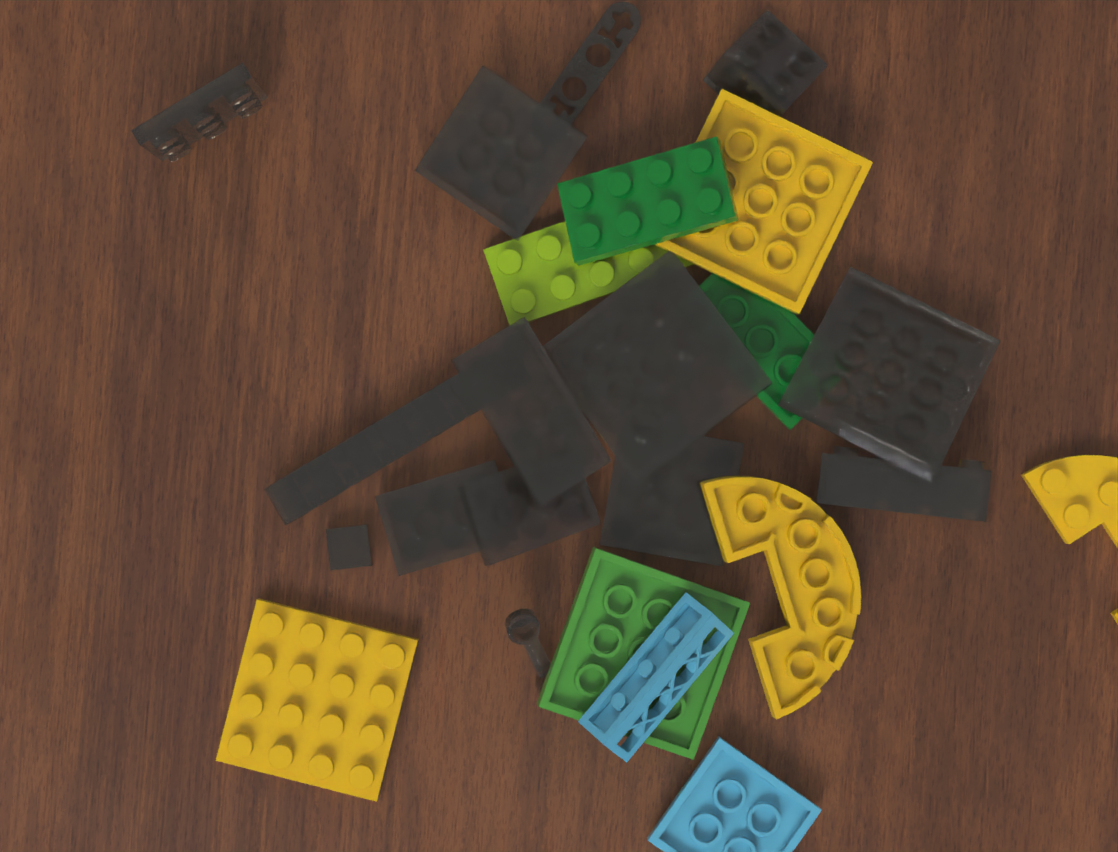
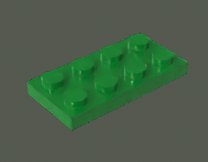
(647, 201)
(769, 334)

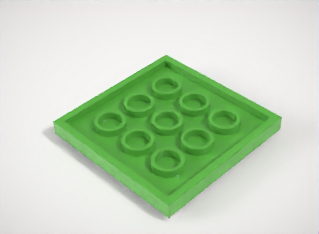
(610, 620)

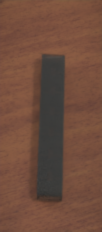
(372, 449)

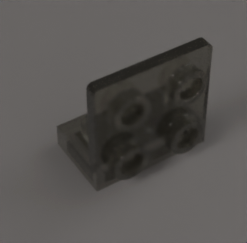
(766, 66)

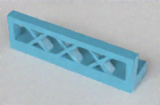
(653, 674)

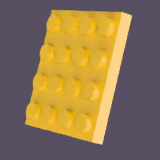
(788, 200)
(317, 699)

